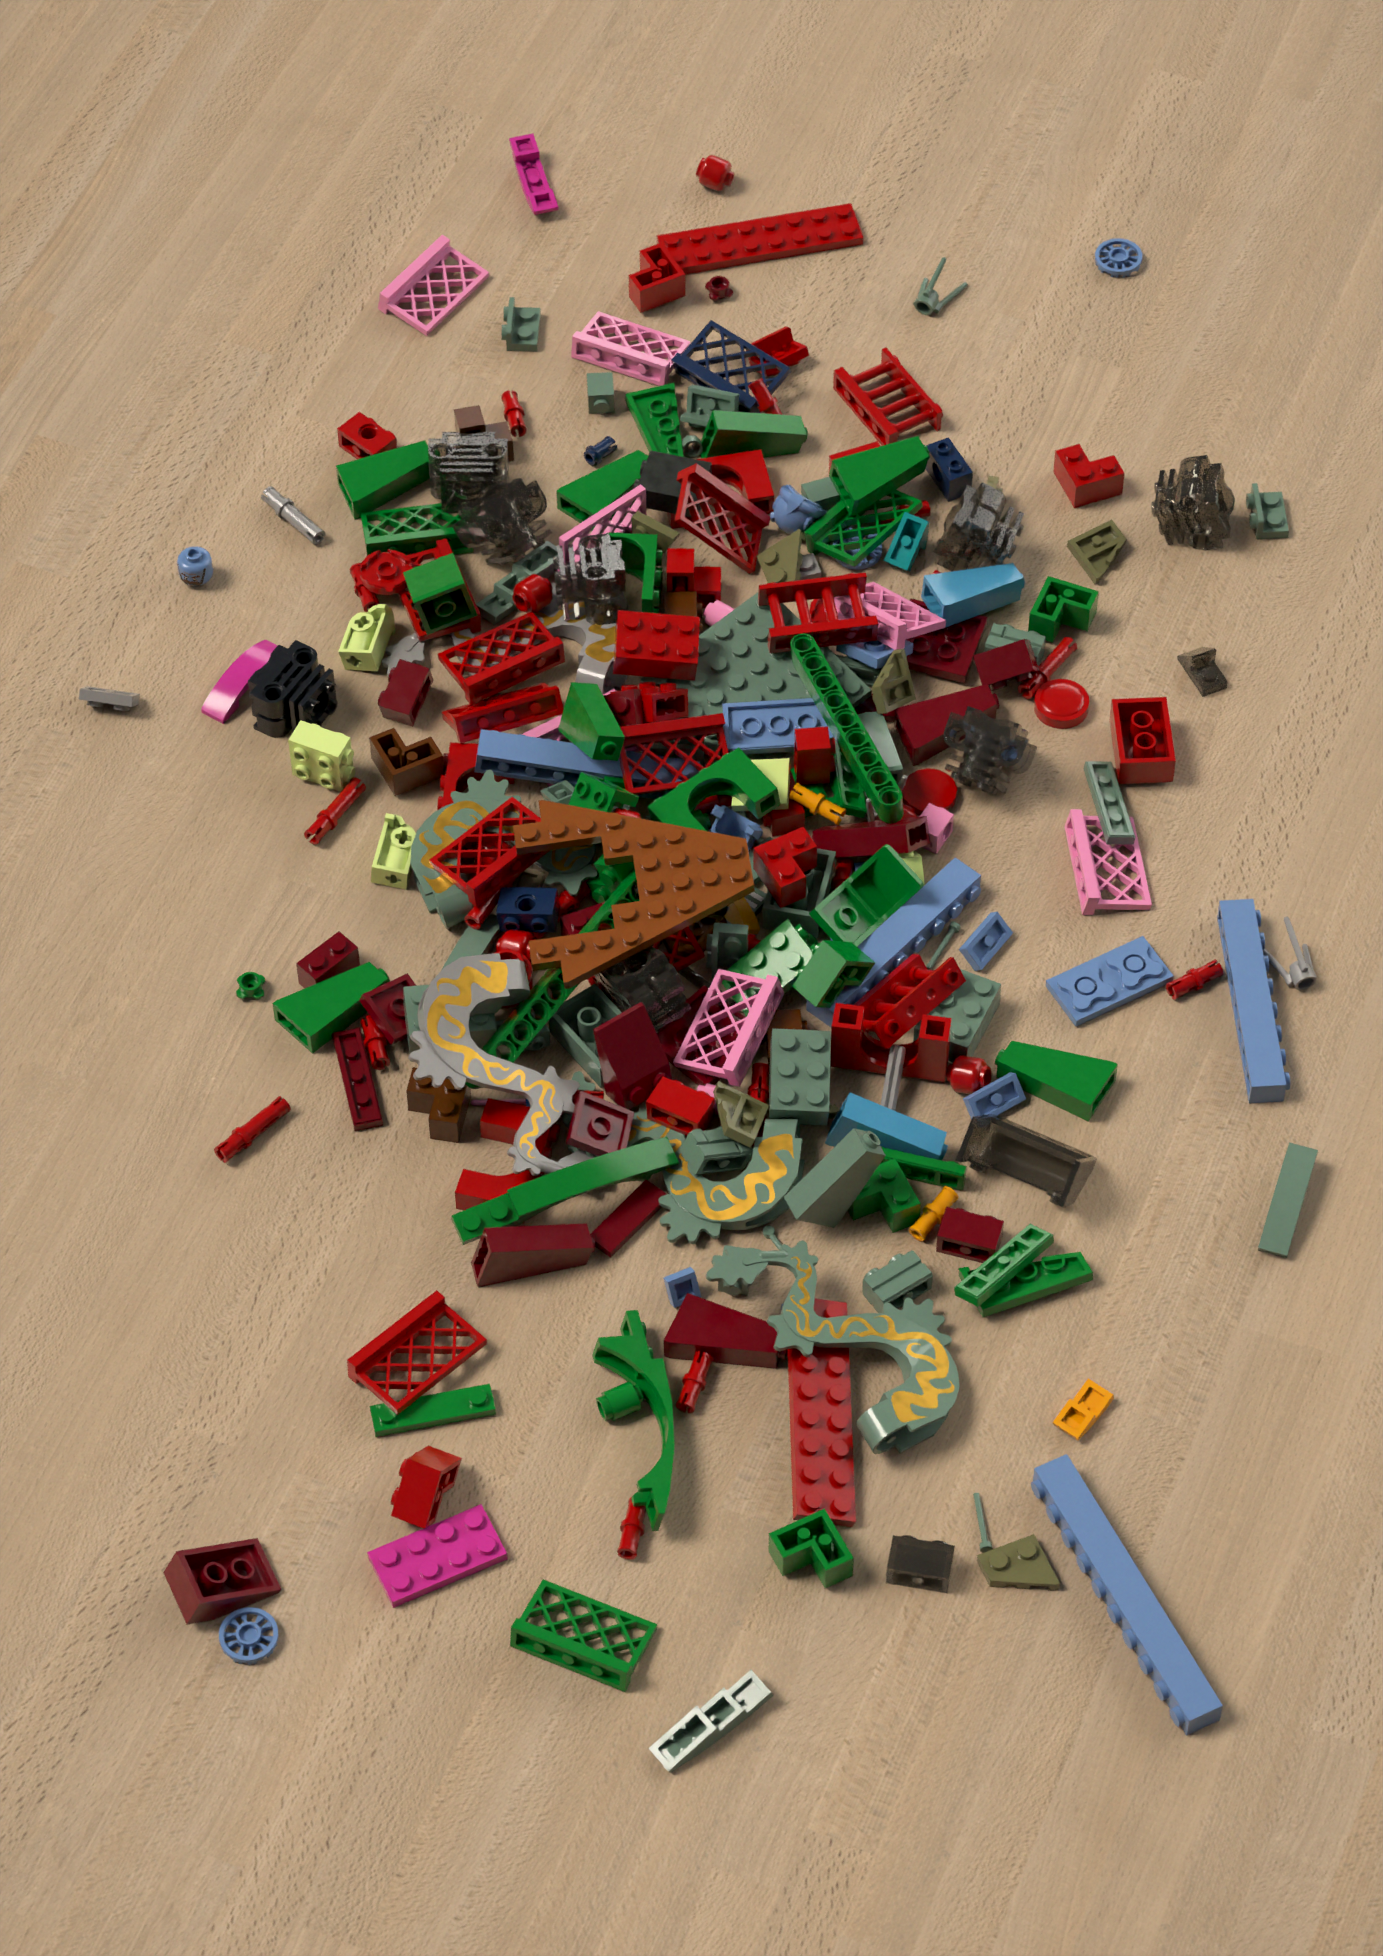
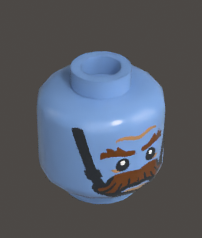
(195, 566)

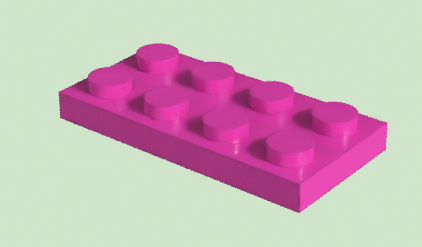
(437, 1555)

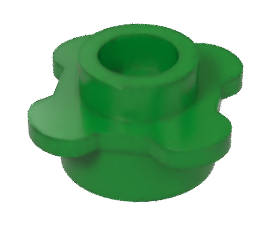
(247, 980)

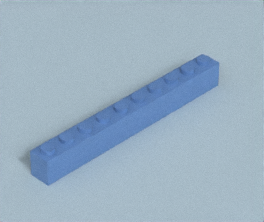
(1127, 1595)

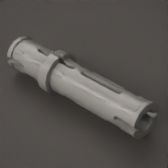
(286, 509)

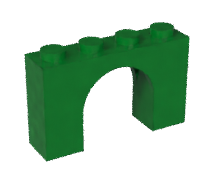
(730, 776)

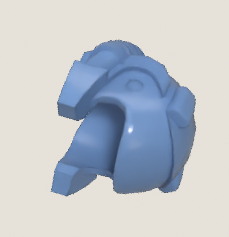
(794, 511)
(733, 824)

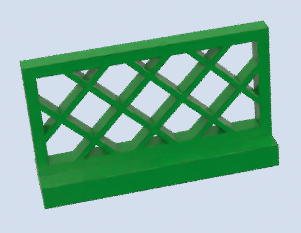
(832, 526)
(413, 539)
(572, 1651)

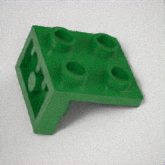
(600, 794)

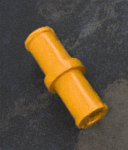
(817, 803)
(933, 1213)

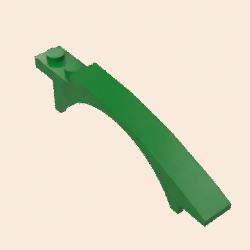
(542, 1193)
(635, 1362)

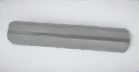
(893, 1076)

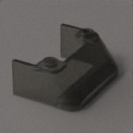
(1027, 1156)

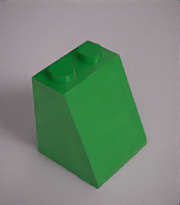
(439, 593)

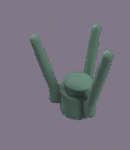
(928, 298)

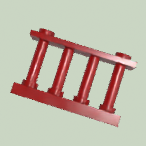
(875, 417)
(825, 633)
(906, 995)

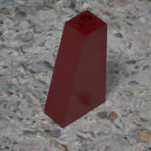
(924, 722)
(869, 837)
(530, 1251)
(722, 1333)

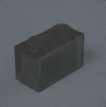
(920, 1563)

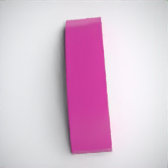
(531, 174)
(234, 682)

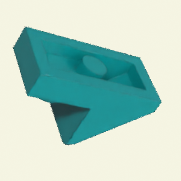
(907, 541)

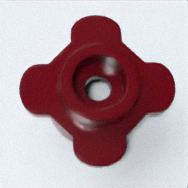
(718, 288)

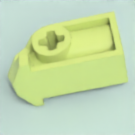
(367, 638)
(393, 853)

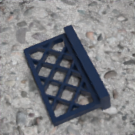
(699, 375)

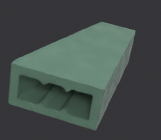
(881, 737)
(836, 1180)

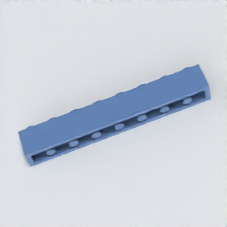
(559, 761)
(910, 929)
(1252, 1002)

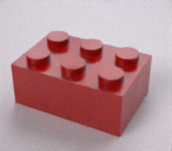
(656, 645)
(1142, 740)

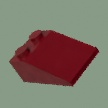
(630, 1057)
(220, 1579)

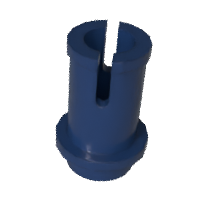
(596, 453)

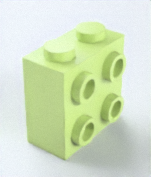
(321, 756)

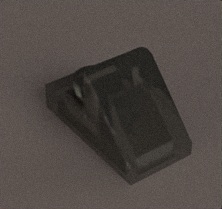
(1202, 670)

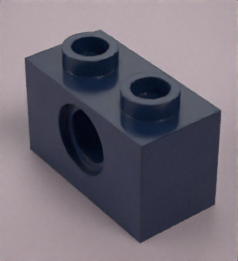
(948, 469)
(528, 909)

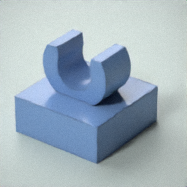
(680, 1284)

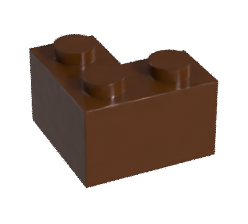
(471, 421)
(403, 765)
(444, 1104)

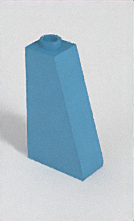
(971, 591)
(891, 1127)

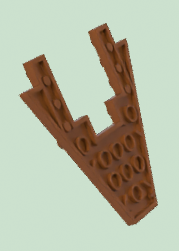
(678, 876)

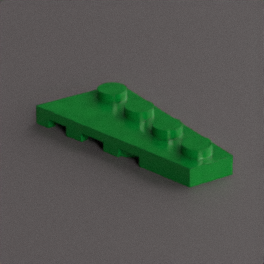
(657, 418)
(1036, 1281)

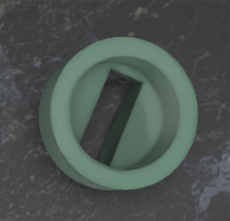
(697, 447)

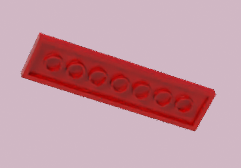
(764, 239)
(822, 1428)

